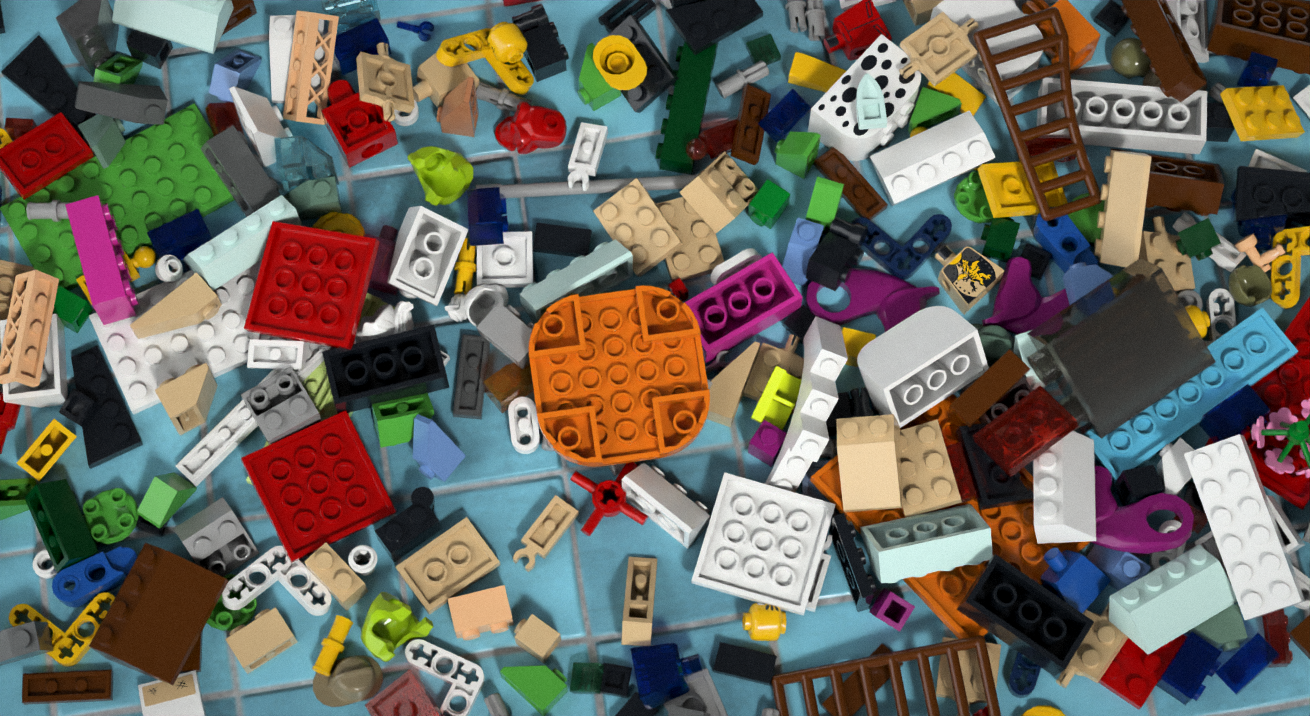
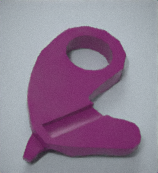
(874, 294)
(1018, 301)
(1126, 526)

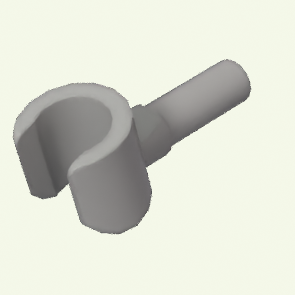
(719, 362)

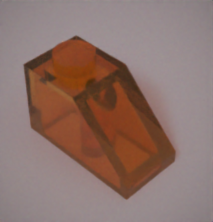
(508, 385)

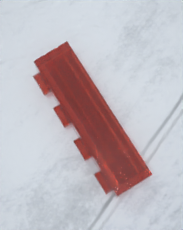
(1277, 636)

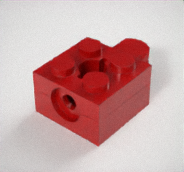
(356, 124)

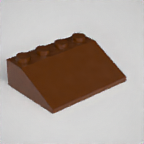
(1263, 27)
(158, 614)

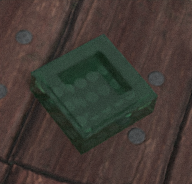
(763, 50)
(586, 678)

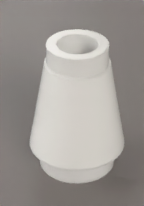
(363, 554)

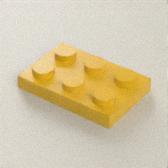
(1262, 113)
(1010, 191)

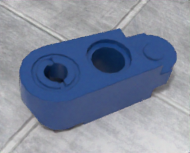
(1061, 234)
(116, 564)

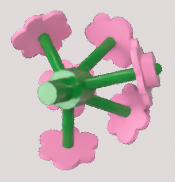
(1285, 425)

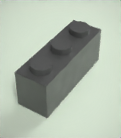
(240, 170)

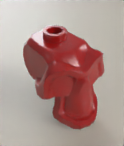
(531, 129)

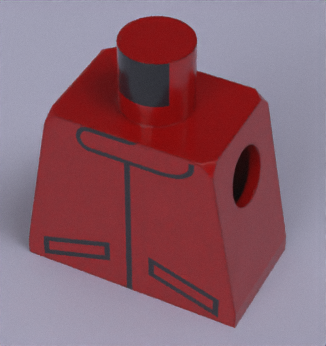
(856, 30)

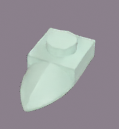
(870, 104)

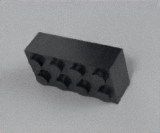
(385, 369)
(1025, 615)

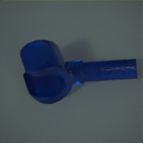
(418, 29)

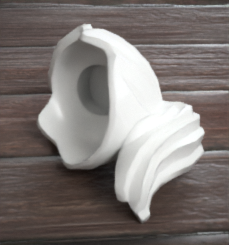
(476, 303)
(386, 322)

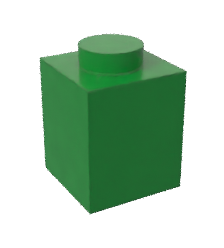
(768, 204)
(71, 309)

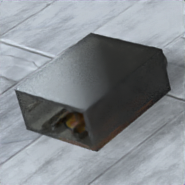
(1119, 348)

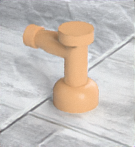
(1248, 244)

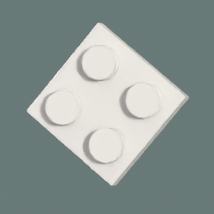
(507, 263)

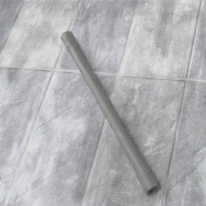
(595, 186)

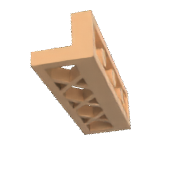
(302, 66)
(29, 329)

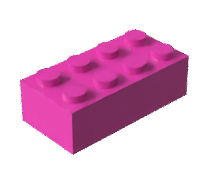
(102, 259)
(744, 305)

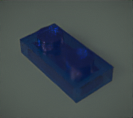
(1257, 70)
(784, 115)
(1247, 663)

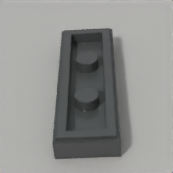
(471, 374)

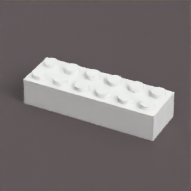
(1130, 116)
(1244, 527)

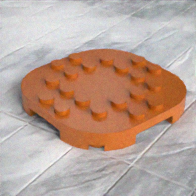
(619, 376)

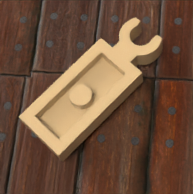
(546, 531)

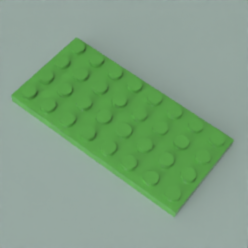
(146, 186)

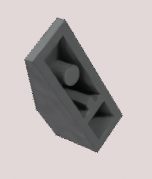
(123, 101)
(24, 642)

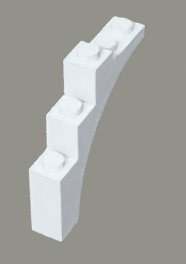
(817, 396)

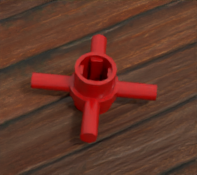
(611, 508)

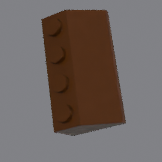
(1183, 185)

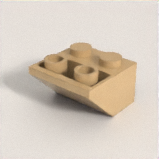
(720, 192)
(188, 397)

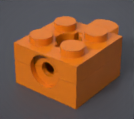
(1082, 35)

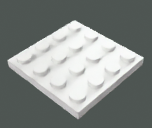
(763, 543)

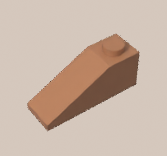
(460, 110)

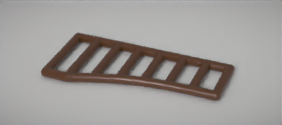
(1065, 95)
(893, 659)

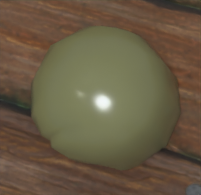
(1129, 58)
(1249, 285)

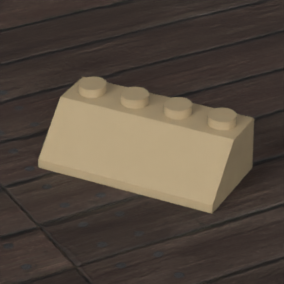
(1123, 208)

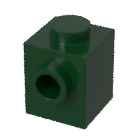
(999, 238)
(1198, 240)

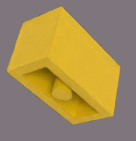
(46, 450)

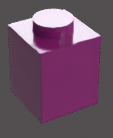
(767, 443)
(892, 609)

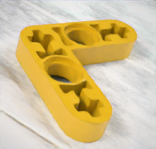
(515, 75)
(1297, 248)
(63, 639)

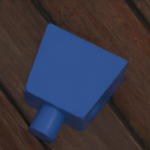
(1073, 578)

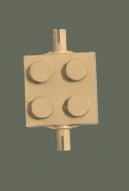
(938, 48)
(385, 82)
(1162, 251)
(767, 360)
(1095, 651)
(970, 673)

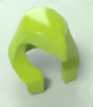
(442, 174)
(391, 625)

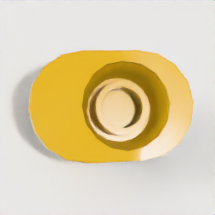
(619, 62)

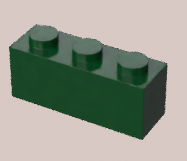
(60, 523)

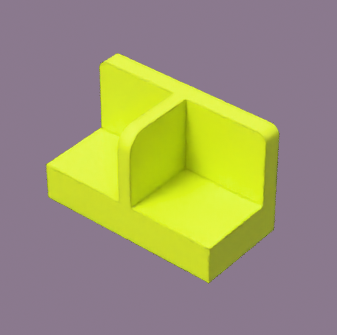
(777, 398)

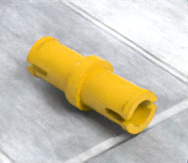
(465, 268)
(332, 645)

